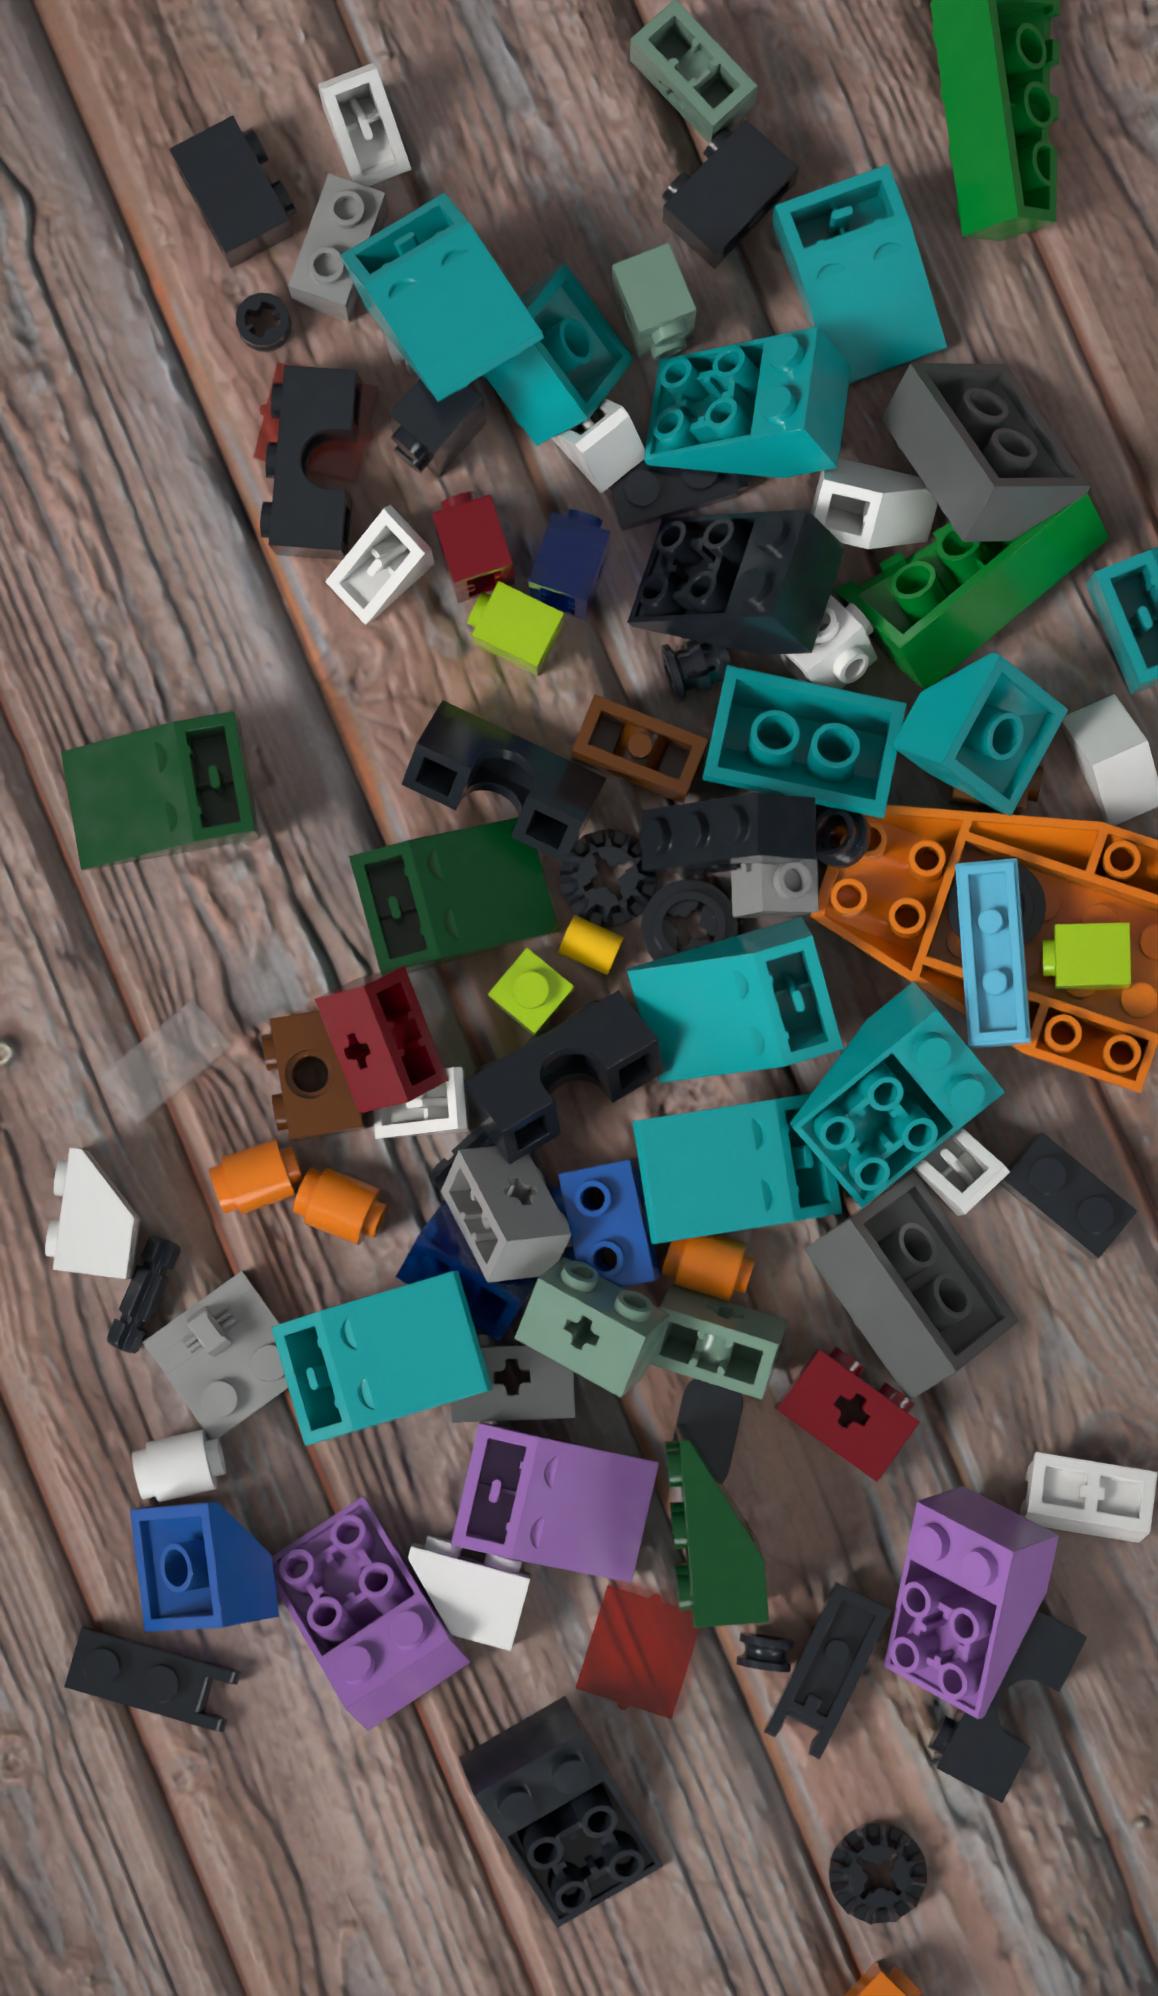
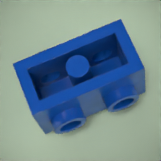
(617, 1224)

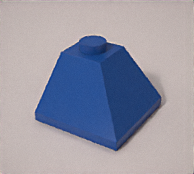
(200, 1569)

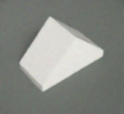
(364, 125)
(603, 445)
(381, 566)
(1113, 759)
(434, 1112)
(961, 1171)

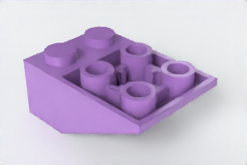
(554, 1502)
(967, 1596)
(365, 1615)

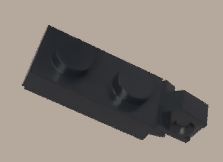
(662, 492)

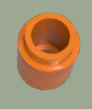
(256, 1177)
(340, 1205)
(709, 1265)

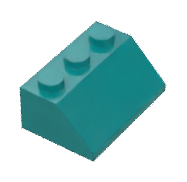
(804, 741)

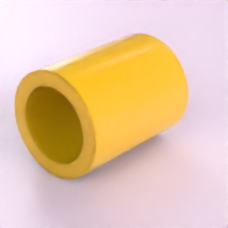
(590, 945)

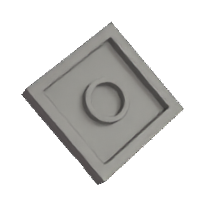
(222, 1356)

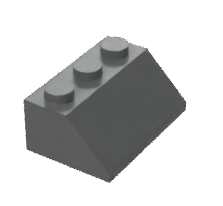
(982, 449)
(912, 1286)

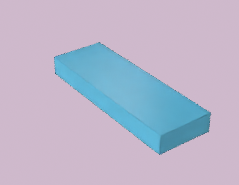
(993, 953)

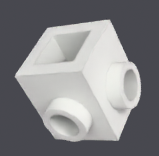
(840, 649)

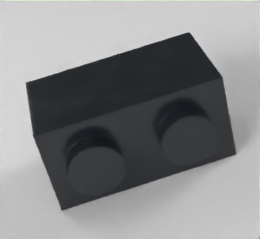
(233, 191)
(728, 192)
(435, 431)
(1067, 1196)

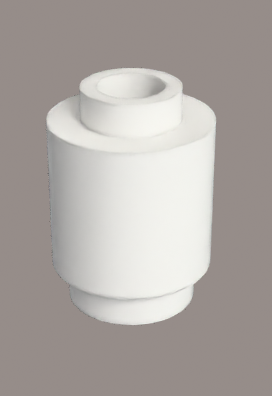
(178, 1466)

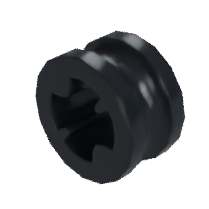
(254, 306)
(765, 1652)

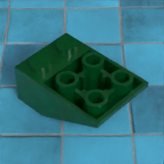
(161, 791)
(452, 896)
(724, 1561)

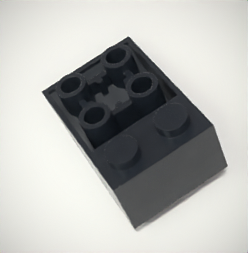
(740, 580)
(560, 1811)

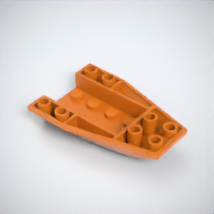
(1089, 872)

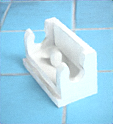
(1089, 1497)

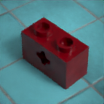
(472, 545)
(381, 1040)
(865, 1445)

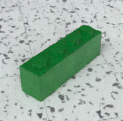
(999, 111)
(959, 593)

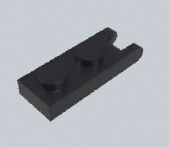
(830, 1665)
(147, 1677)

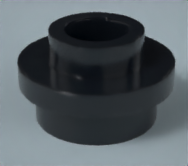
(829, 831)

